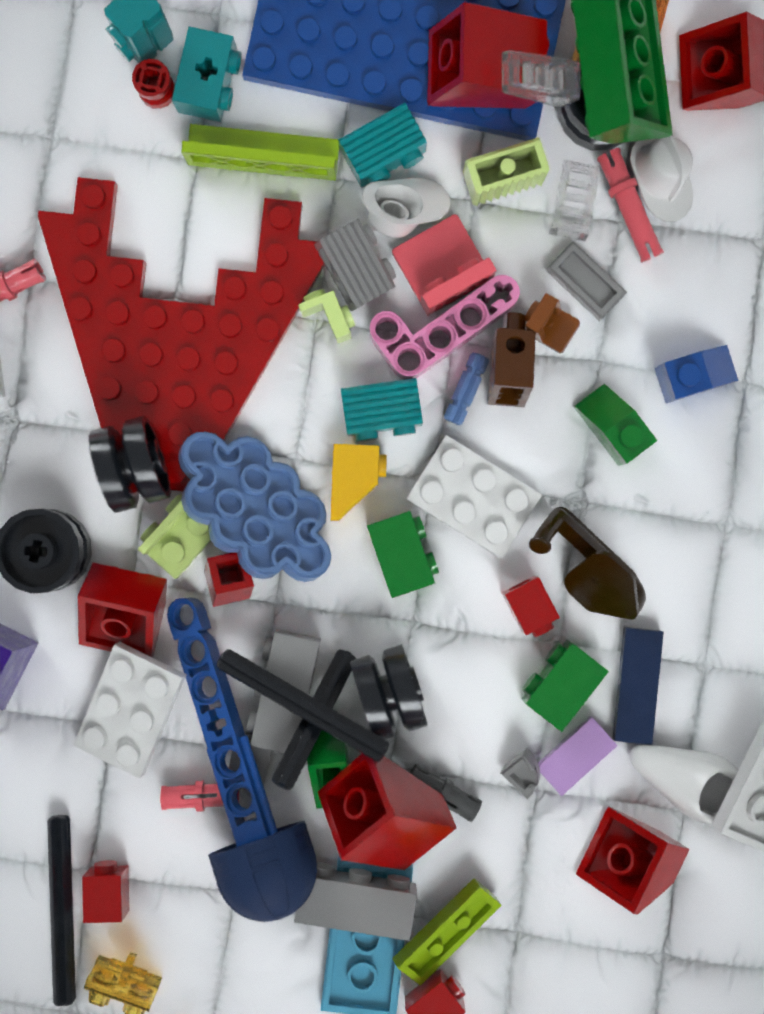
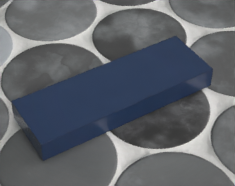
(638, 685)

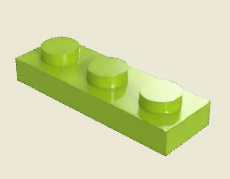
(446, 932)

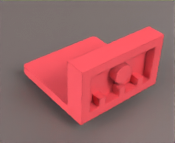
(442, 264)

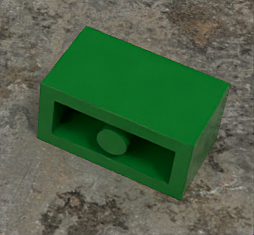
(402, 553)
(563, 684)

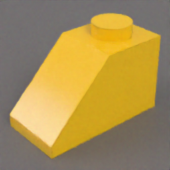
(354, 476)

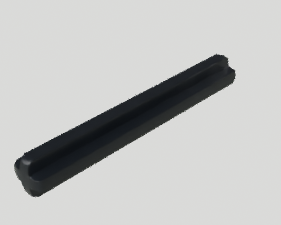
(306, 733)

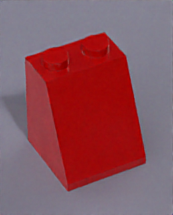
(468, 56)
(383, 814)

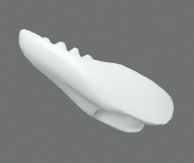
(681, 775)

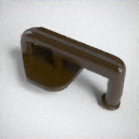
(602, 579)

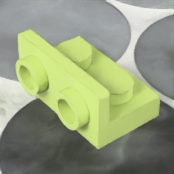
(176, 540)

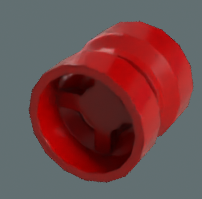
(157, 92)

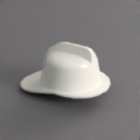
(663, 176)
(402, 204)

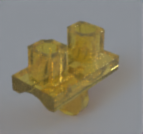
(122, 983)

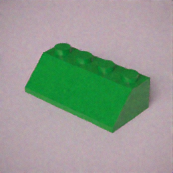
(622, 70)

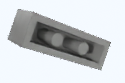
(294, 661)
(360, 903)

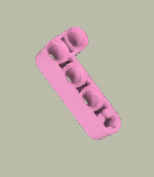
(447, 322)

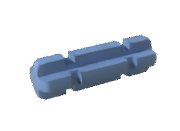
(466, 388)

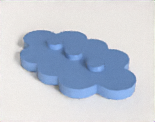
(254, 507)

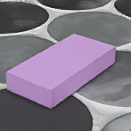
(576, 755)

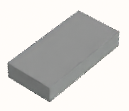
(586, 281)

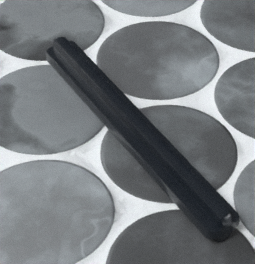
(303, 705)
(61, 910)

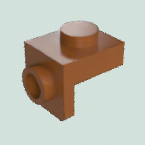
(551, 324)

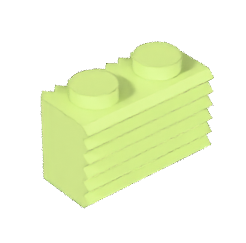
(505, 171)

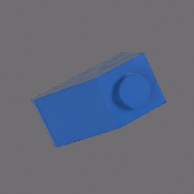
(696, 373)

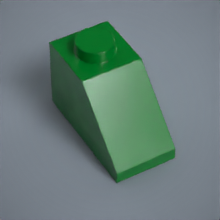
(615, 425)
(325, 762)

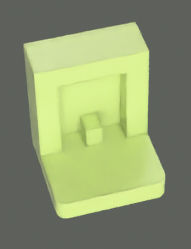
(338, 317)

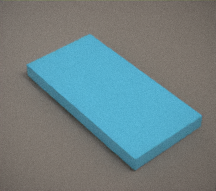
(360, 966)

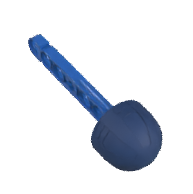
(267, 867)

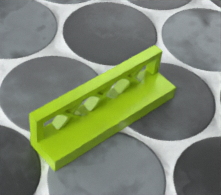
(261, 152)

